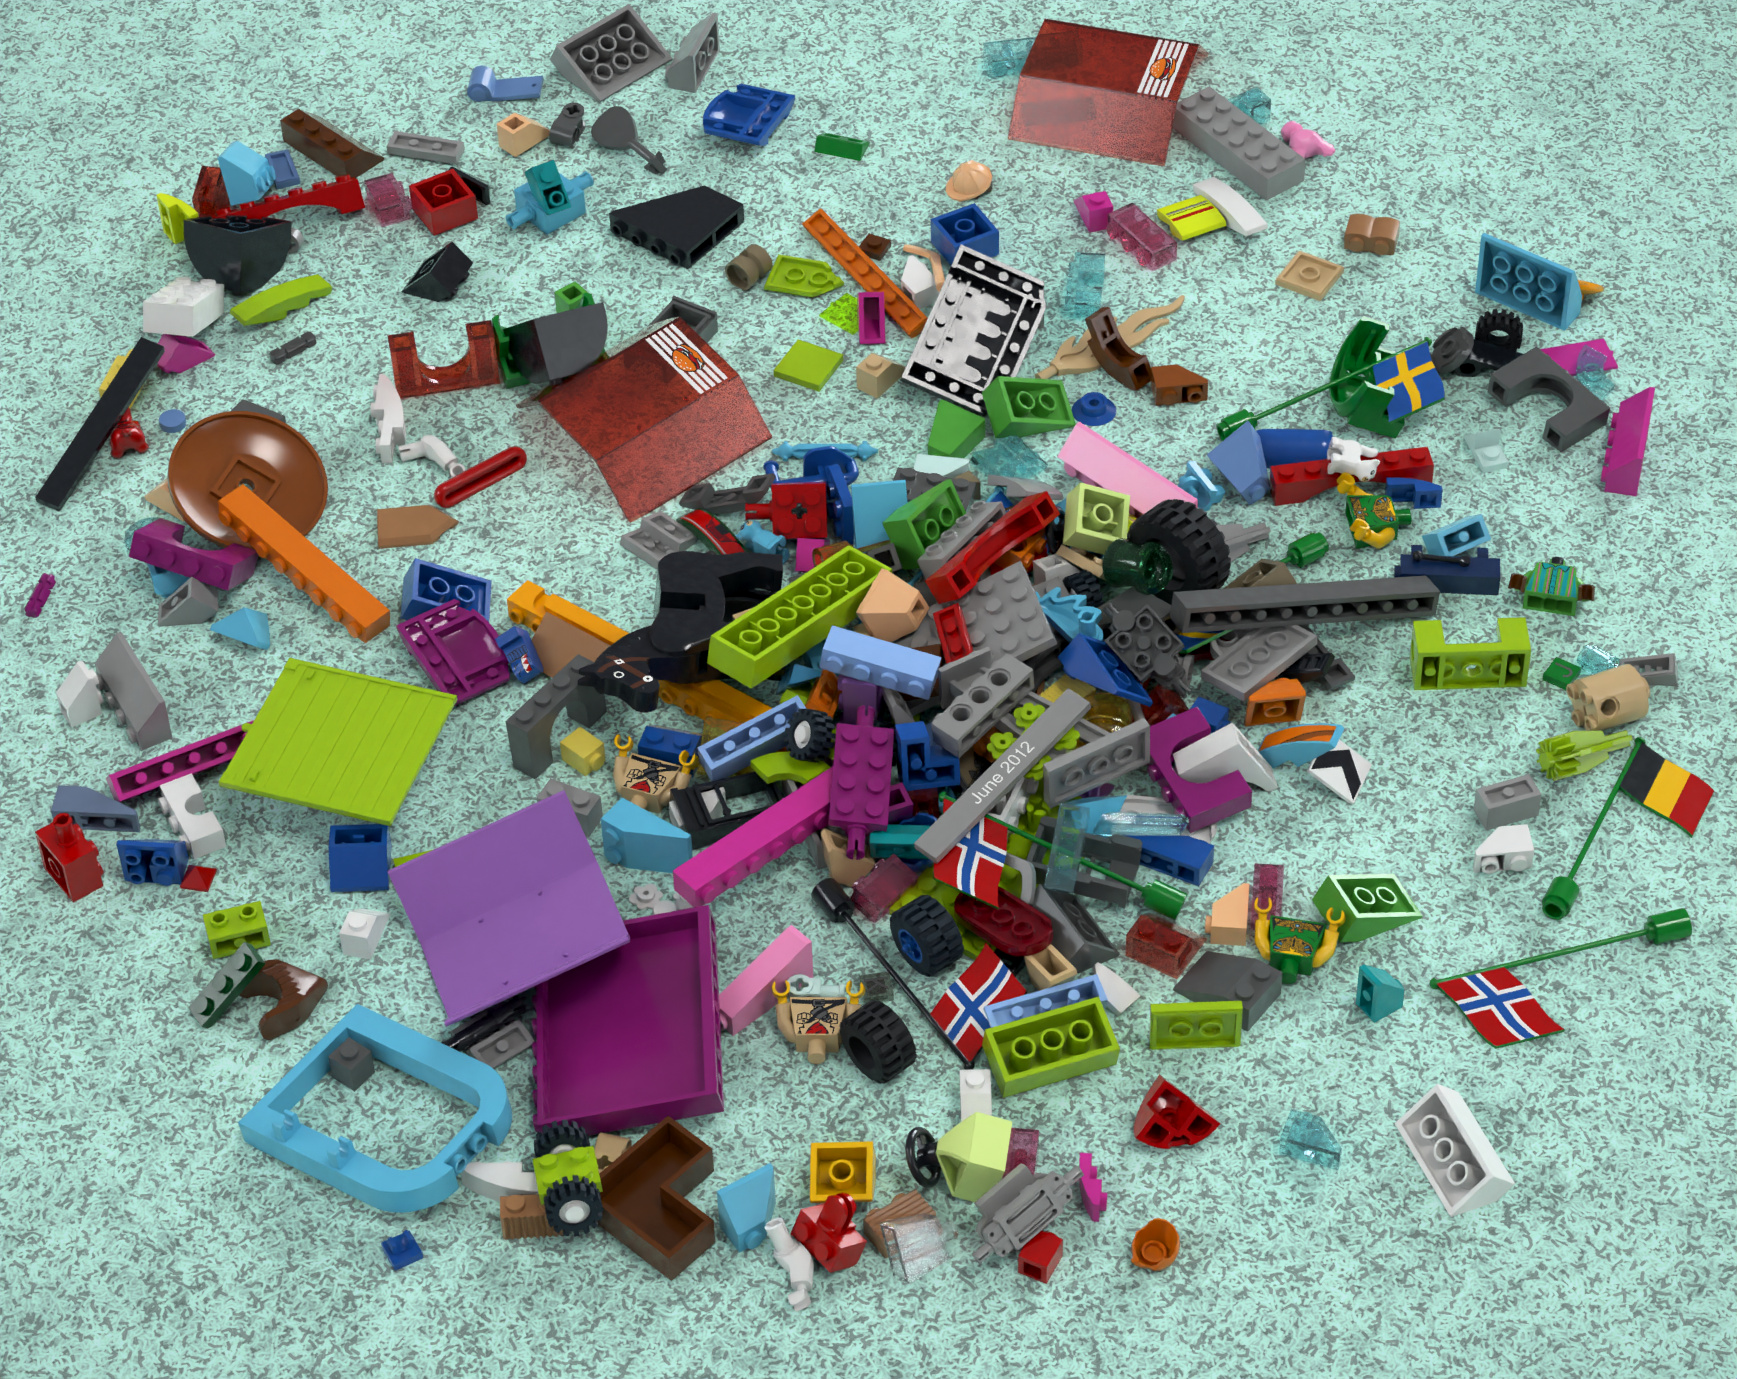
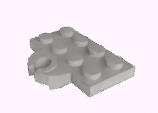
(1255, 657)

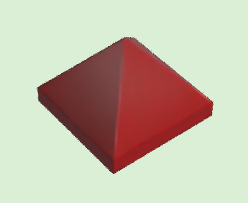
(198, 878)

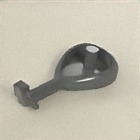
(618, 131)

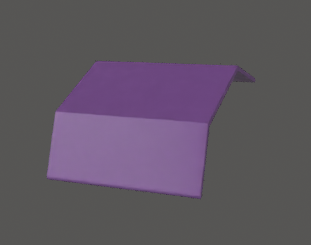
(509, 906)

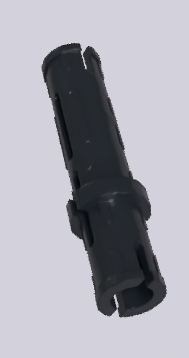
(492, 1021)

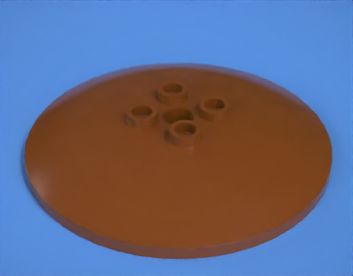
(248, 450)

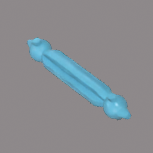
(785, 450)

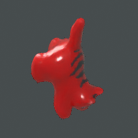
(127, 436)

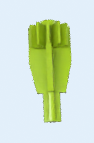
(1578, 751)

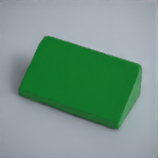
(841, 146)

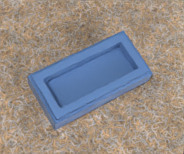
(284, 169)

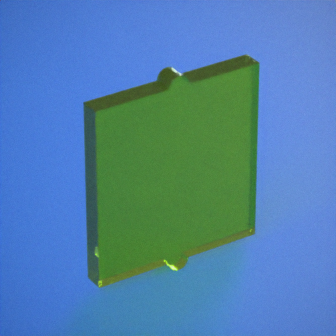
(843, 313)

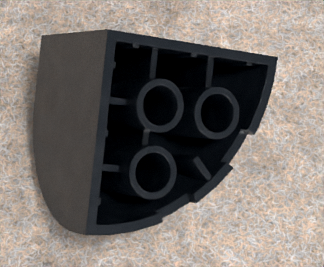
(237, 249)
(558, 343)

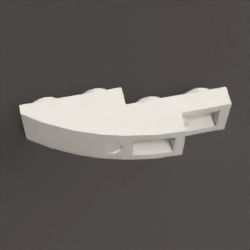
(389, 418)
(499, 1179)

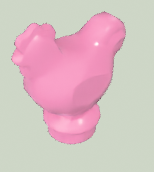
(1305, 141)

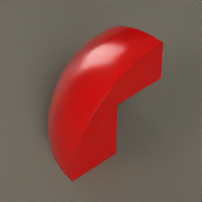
(1171, 1117)

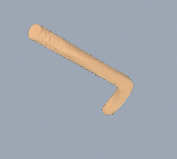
(935, 261)

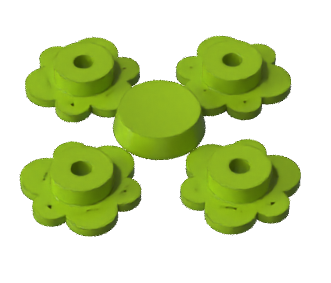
(1025, 717)

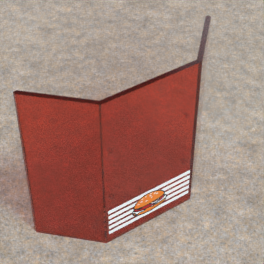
(1101, 91)
(656, 414)

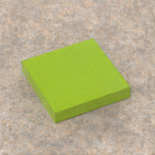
(808, 365)

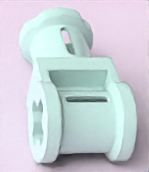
(812, 988)

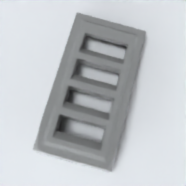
(1662, 677)

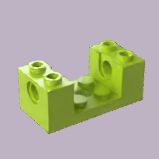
(1444, 665)

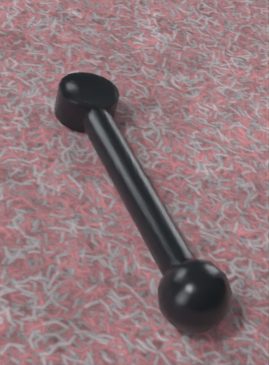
(1463, 561)

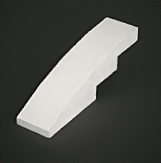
(1232, 206)

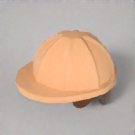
(969, 181)

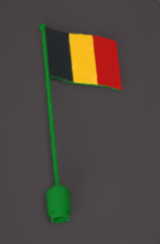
(1653, 785)

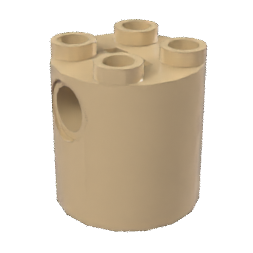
(1609, 698)

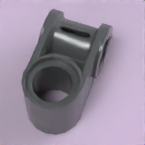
(568, 125)

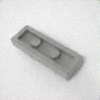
(425, 147)

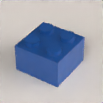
(964, 227)

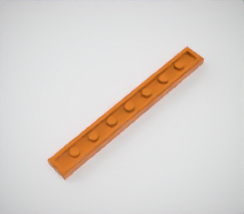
(865, 272)

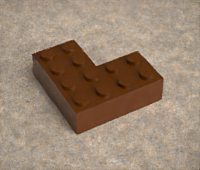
(647, 1201)

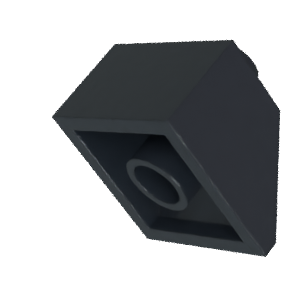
(440, 274)

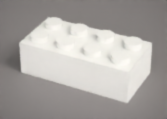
(183, 307)

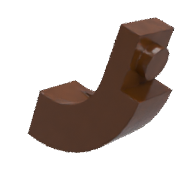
(1114, 354)

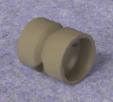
(748, 267)

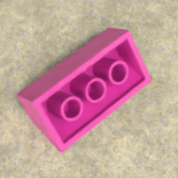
(1628, 444)

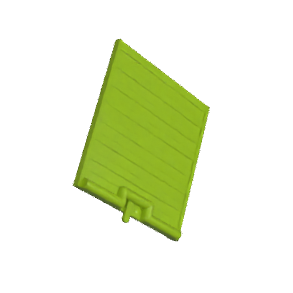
(338, 741)

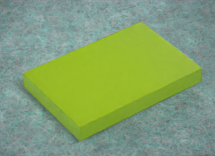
(1195, 1025)

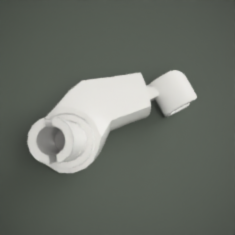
(435, 450)
(795, 1260)

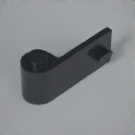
(1485, 356)

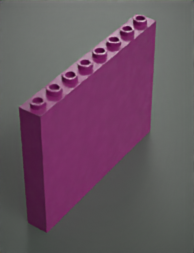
(633, 1030)

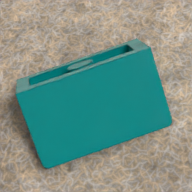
(897, 841)

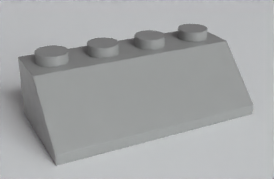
(132, 694)

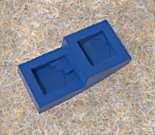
(1420, 492)

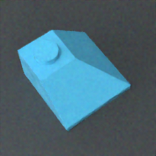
(747, 1208)

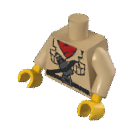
(649, 780)
(814, 1021)

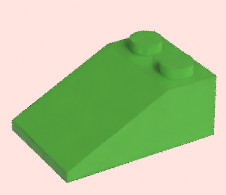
(1027, 406)
(922, 522)
(1369, 902)

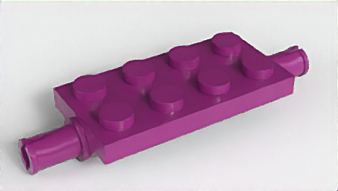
(861, 780)

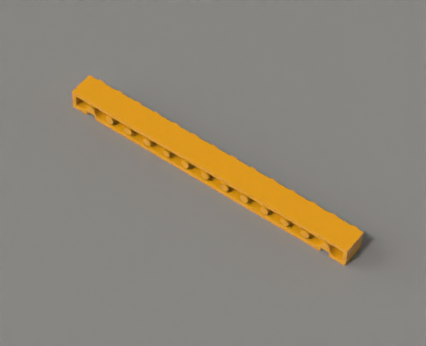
(701, 699)

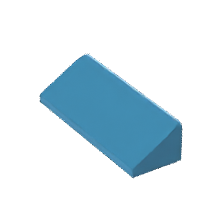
(797, 676)

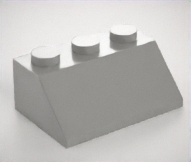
(694, 56)

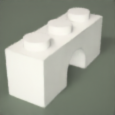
(200, 832)

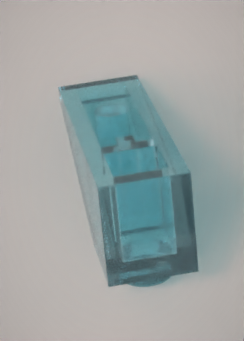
(1067, 847)

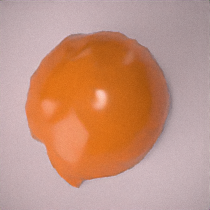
(1155, 1245)

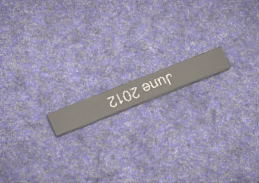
(1002, 776)

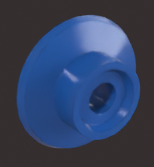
(1094, 409)

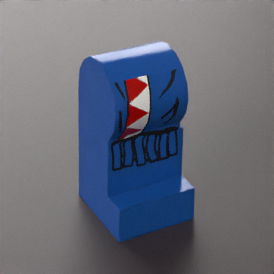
(520, 653)

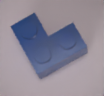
(921, 764)

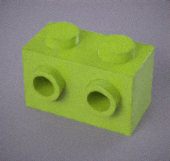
(236, 927)

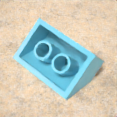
(245, 173)

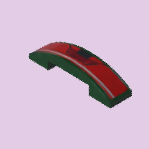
(711, 532)

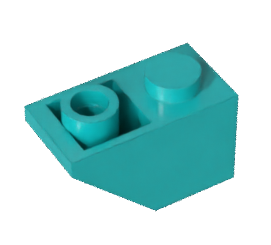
(548, 187)

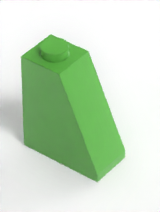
(955, 431)

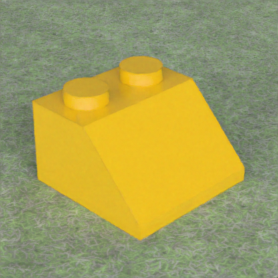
(842, 1168)

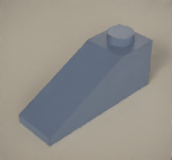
(94, 810)

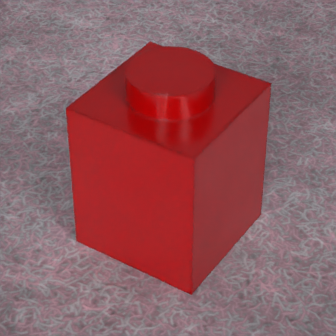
(1040, 1256)

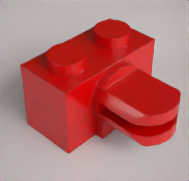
(830, 1233)

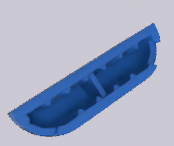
(1294, 445)

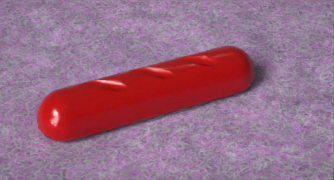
(480, 477)

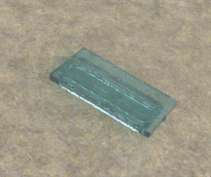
(1141, 824)

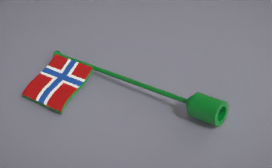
(979, 858)
(1506, 1010)

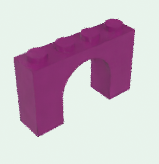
(162, 546)
(1199, 801)

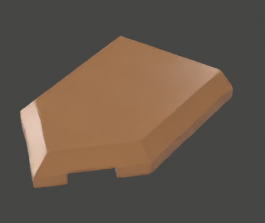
(412, 526)

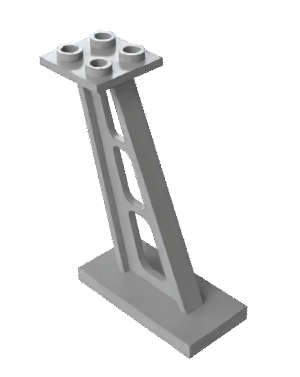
(1067, 774)

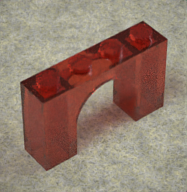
(473, 370)

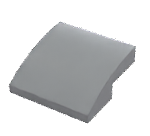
(1023, 487)
(657, 538)
(897, 706)
(499, 1045)

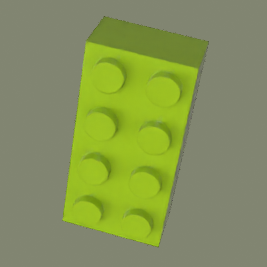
(1050, 1047)

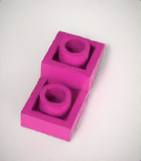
(1091, 1188)

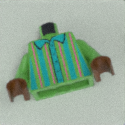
(1552, 587)

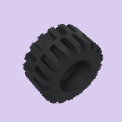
(877, 1041)

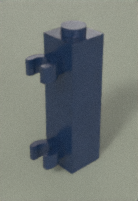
(1479, 578)

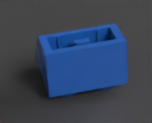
(359, 857)

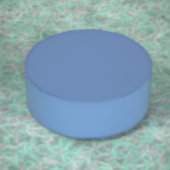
(172, 421)

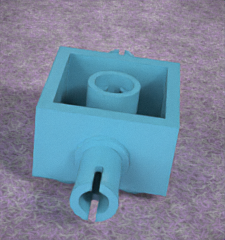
(529, 209)

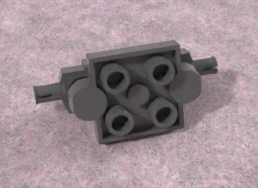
(1147, 647)

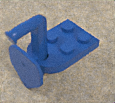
(838, 471)

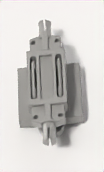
(1021, 1208)

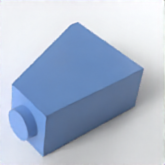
(1243, 463)

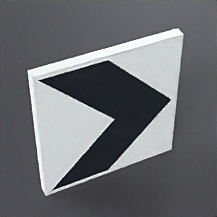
(1341, 771)

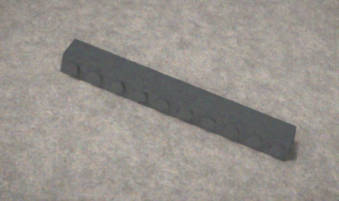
(1304, 604)

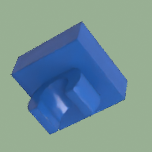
(402, 1250)

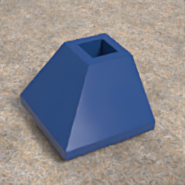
(153, 861)

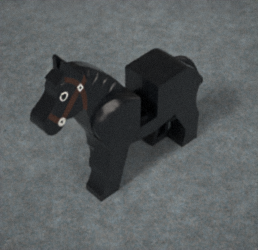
(692, 602)

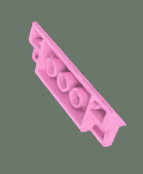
(1109, 467)

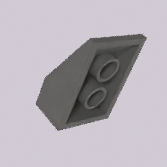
(1232, 979)

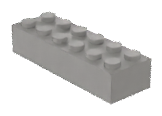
(1238, 143)

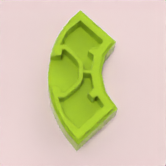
(784, 767)

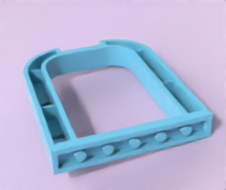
(279, 1133)

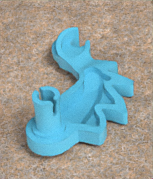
(1071, 615)

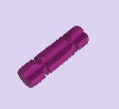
(39, 595)

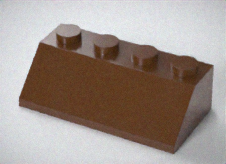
(327, 144)

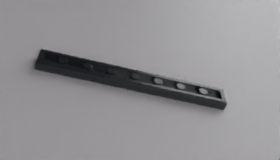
(100, 424)

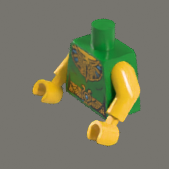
(1371, 516)
(1295, 944)

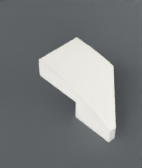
(1118, 992)

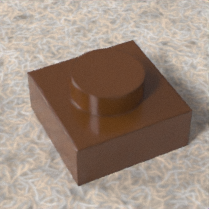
(875, 246)

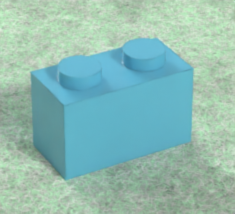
(1457, 536)

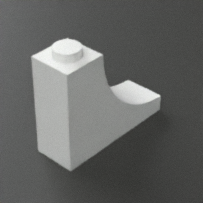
(1223, 754)

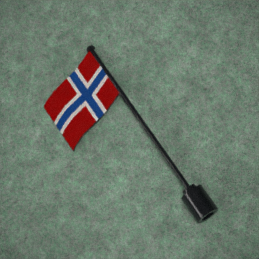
(960, 1011)

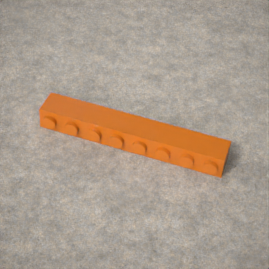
(303, 564)

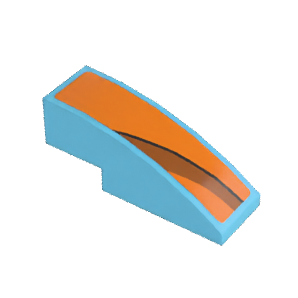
(1299, 743)

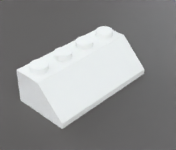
(1454, 1151)

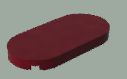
(1012, 928)

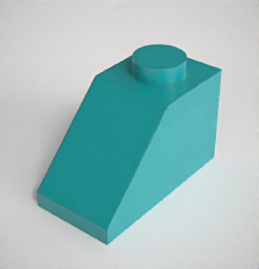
(1378, 992)

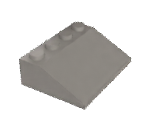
(610, 54)

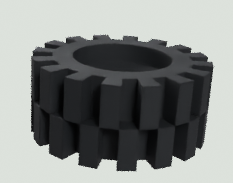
(1501, 322)

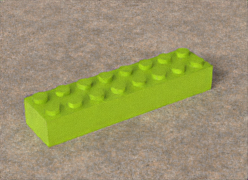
(794, 618)

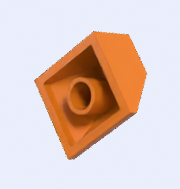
(1276, 703)

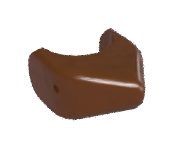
(294, 988)

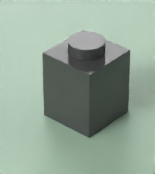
(351, 1064)

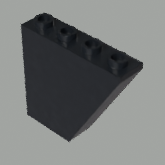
(680, 224)

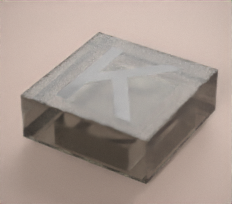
(877, 987)

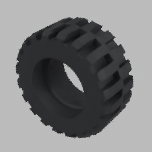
(1192, 542)

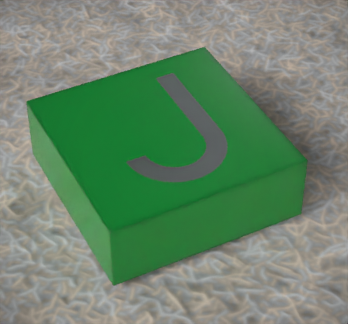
(1561, 673)

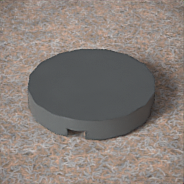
(1451, 349)

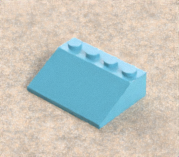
(1527, 282)

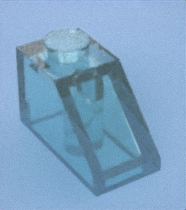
(1254, 104)
(1310, 1140)

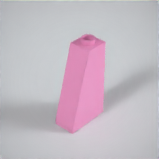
(751, 991)

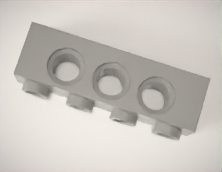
(982, 705)

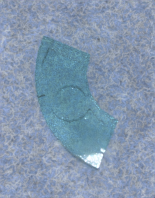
(1591, 372)

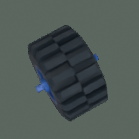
(926, 935)

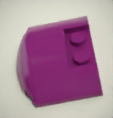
(456, 650)

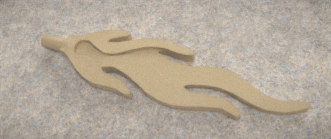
(1080, 357)

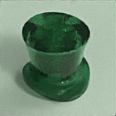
(1137, 566)

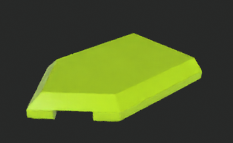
(801, 277)

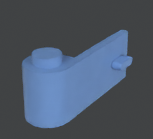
(485, 87)

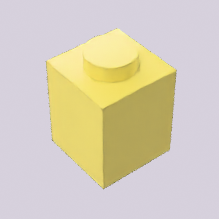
(583, 751)

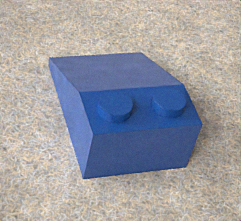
(432, 585)
(1099, 667)

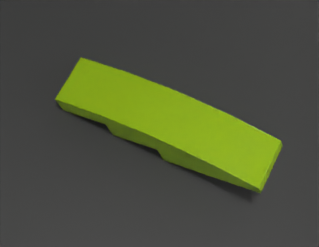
(277, 300)

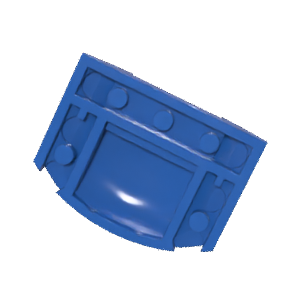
(747, 114)

